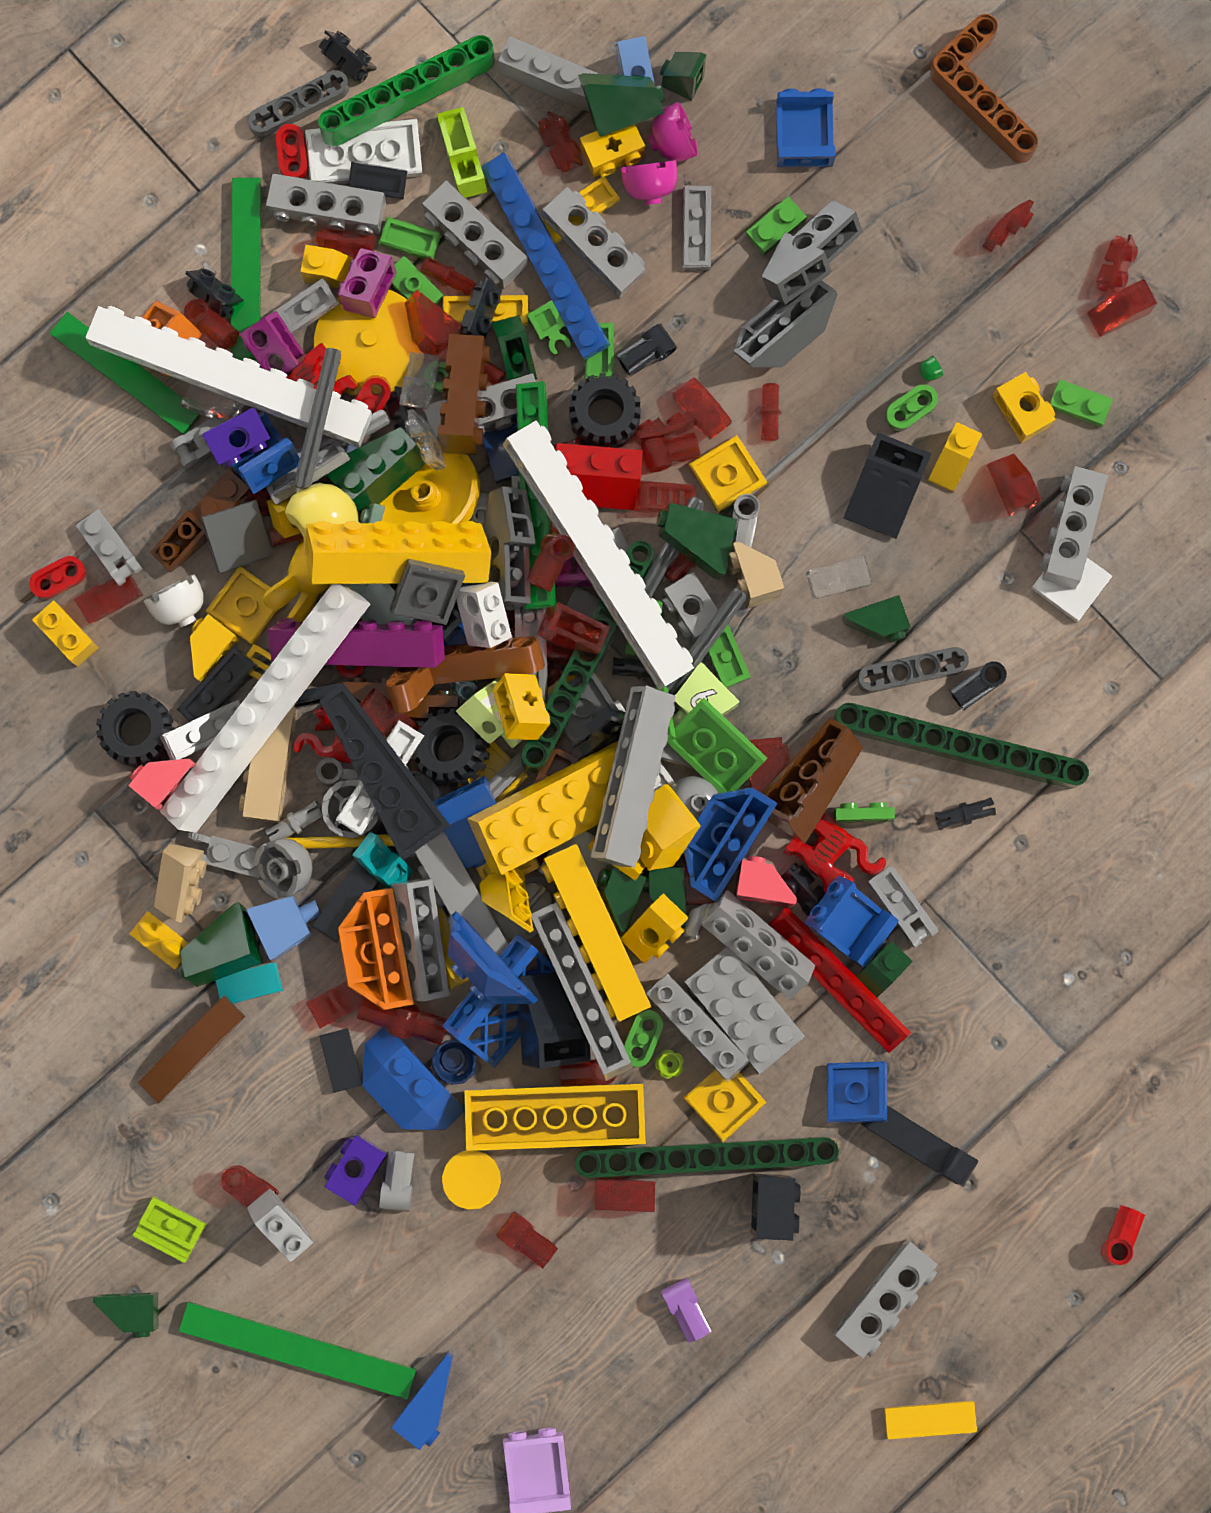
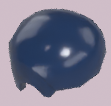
(453, 1062)

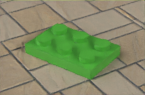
(716, 748)

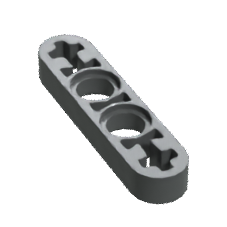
(301, 108)
(911, 665)

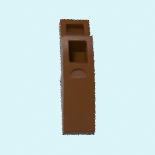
(188, 532)
(442, 700)

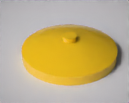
(369, 344)
(436, 494)

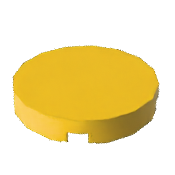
(471, 1179)

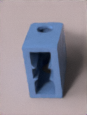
(633, 58)
(283, 924)

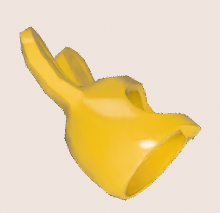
(296, 581)

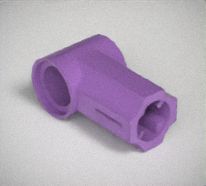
(683, 1303)

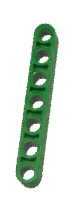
(400, 102)

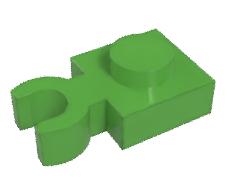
(547, 324)

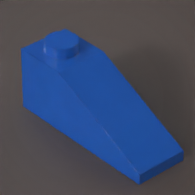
(424, 1411)

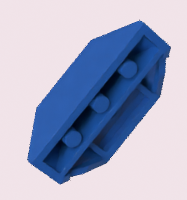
(725, 835)
(483, 966)
(406, 1085)

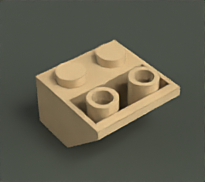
(756, 575)
(179, 881)

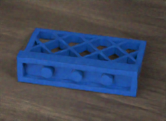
(474, 1012)

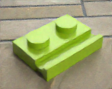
(169, 1229)

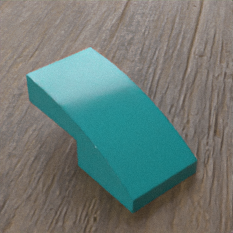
(381, 862)
(250, 983)

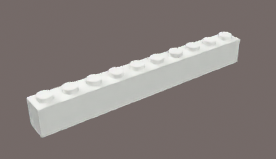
(223, 374)
(598, 554)
(264, 707)

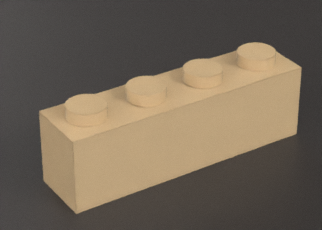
(268, 774)

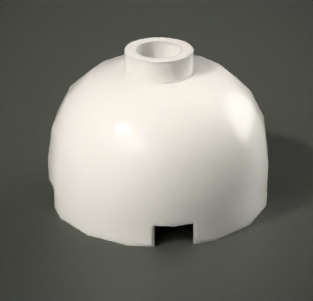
(177, 602)

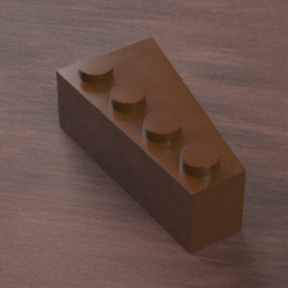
(463, 393)
(812, 779)

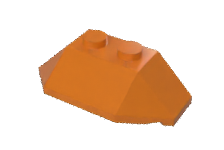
(375, 951)

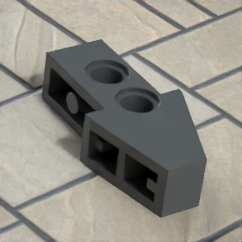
(806, 256)
(509, 535)

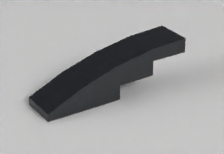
(345, 897)

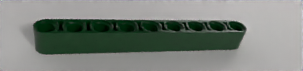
(583, 670)
(974, 742)
(720, 1150)

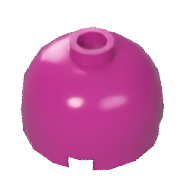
(673, 134)
(650, 181)

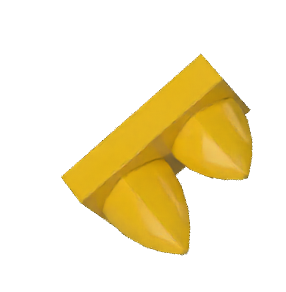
(159, 939)

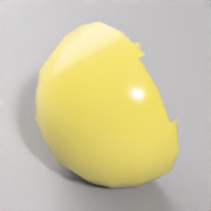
(318, 504)

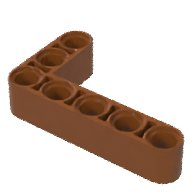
(979, 91)
(464, 663)

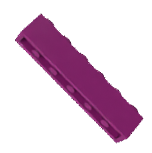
(375, 643)

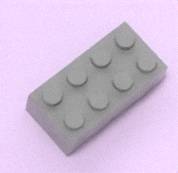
(744, 1009)

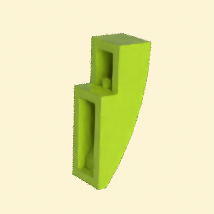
(462, 152)

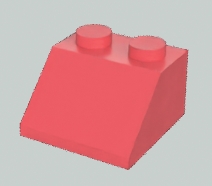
(159, 780)
(762, 884)

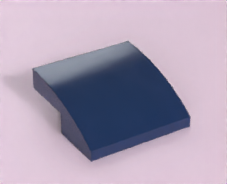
(499, 459)

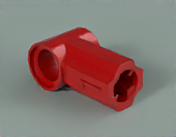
(1124, 1232)

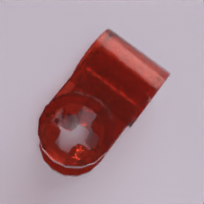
(251, 1188)

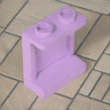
(537, 1472)

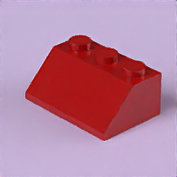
(607, 474)

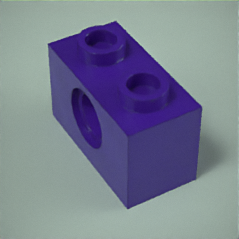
(246, 422)
(352, 1187)

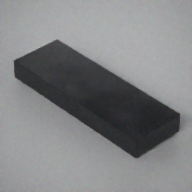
(218, 684)

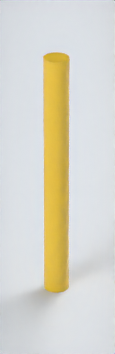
(336, 841)

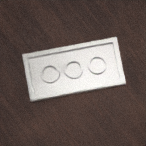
(387, 145)

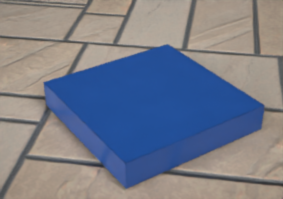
(857, 1092)

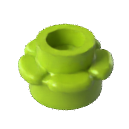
(675, 1058)

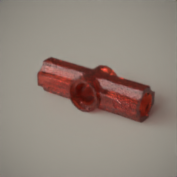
(404, 1021)

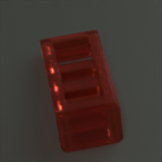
(641, 502)

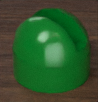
(931, 369)

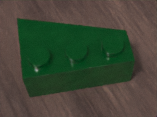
(378, 468)

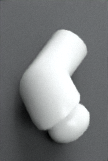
(694, 921)

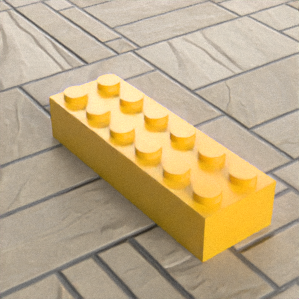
(380, 550)
(544, 813)
(596, 932)
(554, 1117)

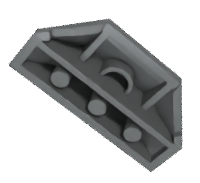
(785, 329)

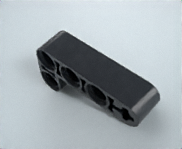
(924, 1147)

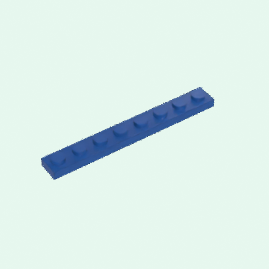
(545, 256)

